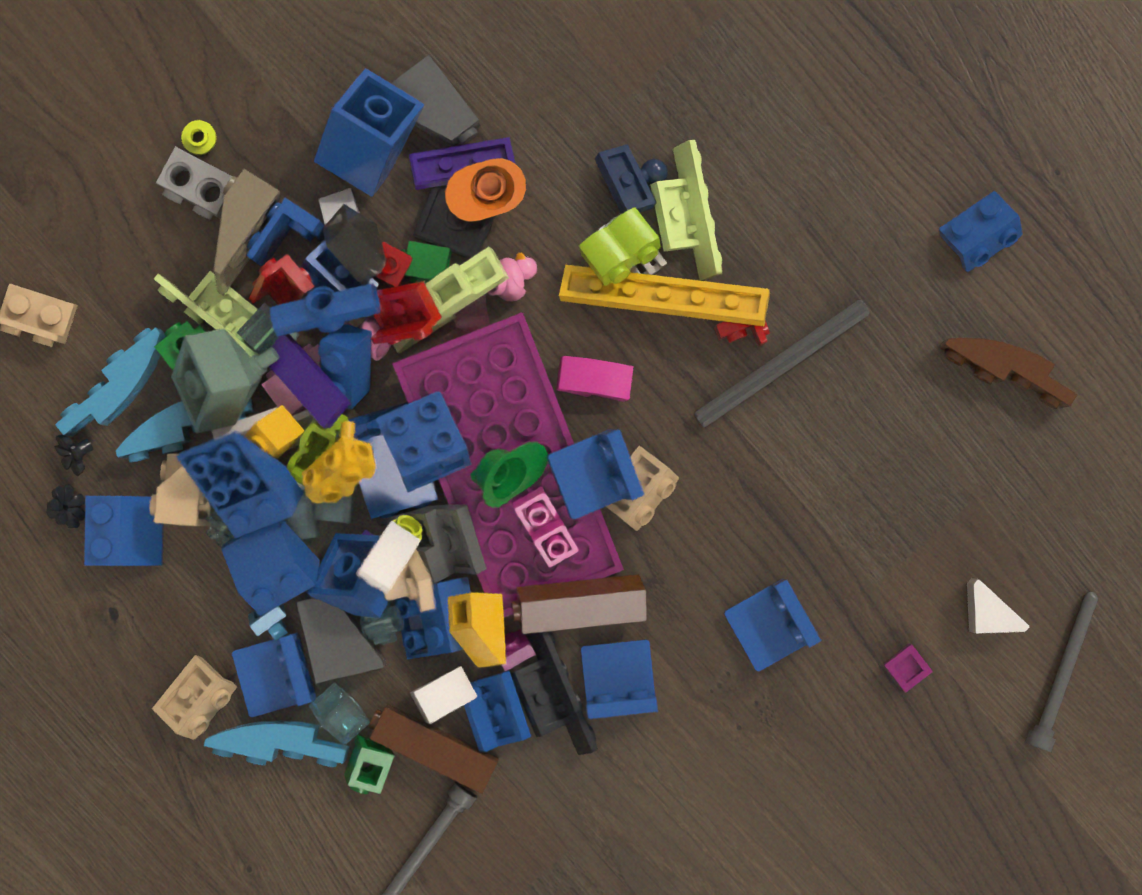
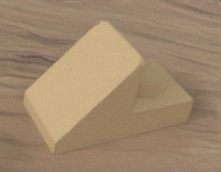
(415, 583)

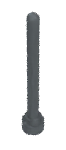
(1042, 734)
(459, 799)

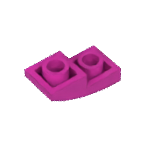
(594, 377)
(545, 527)

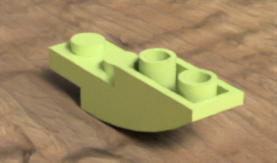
(461, 286)

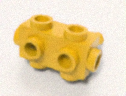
(339, 468)

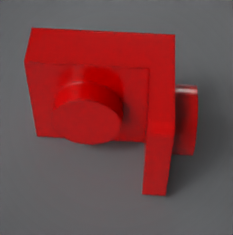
(395, 267)
(736, 331)

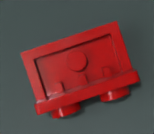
(282, 281)
(405, 314)

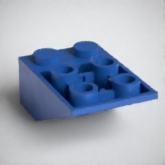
(242, 483)

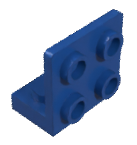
(281, 219)
(424, 441)
(595, 473)
(771, 624)
(274, 675)
(618, 679)

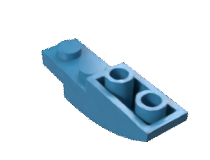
(126, 376)
(162, 431)
(263, 740)

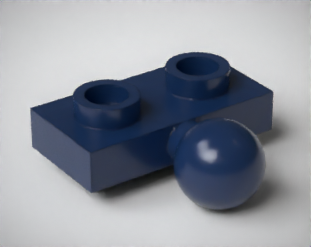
(627, 181)

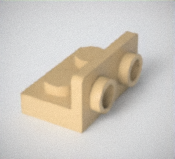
(36, 314)
(657, 484)
(194, 698)

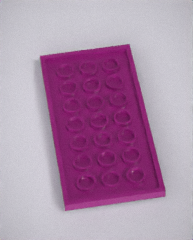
(501, 402)

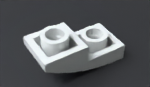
(388, 557)

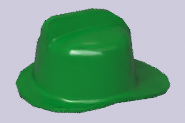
(507, 473)

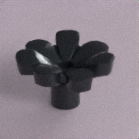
(72, 453)
(65, 506)

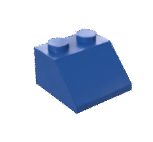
(121, 532)
(270, 566)
(338, 577)

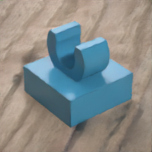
(269, 621)

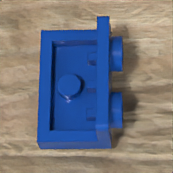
(982, 231)
(496, 712)

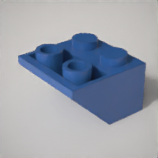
(428, 631)

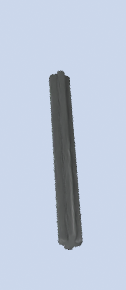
(782, 363)

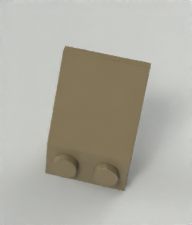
(243, 214)

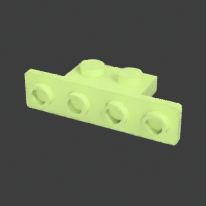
(685, 212)
(206, 304)

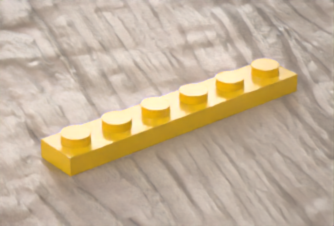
(667, 296)

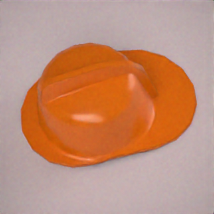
(485, 189)

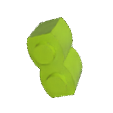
(620, 247)
(312, 445)

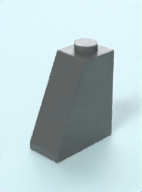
(444, 110)
(336, 642)

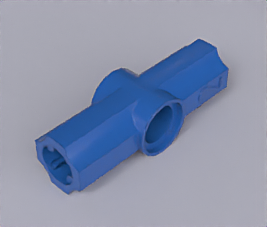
(325, 309)

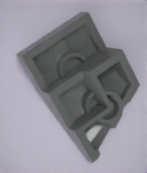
(447, 540)

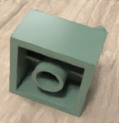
(217, 378)

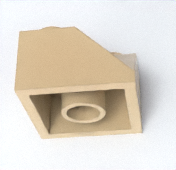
(178, 497)

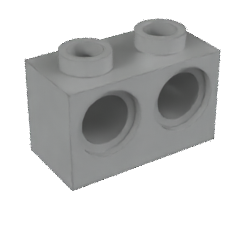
(201, 179)

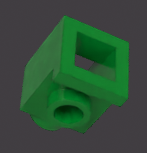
(372, 777)

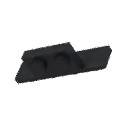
(549, 695)

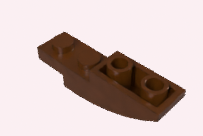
(997, 360)

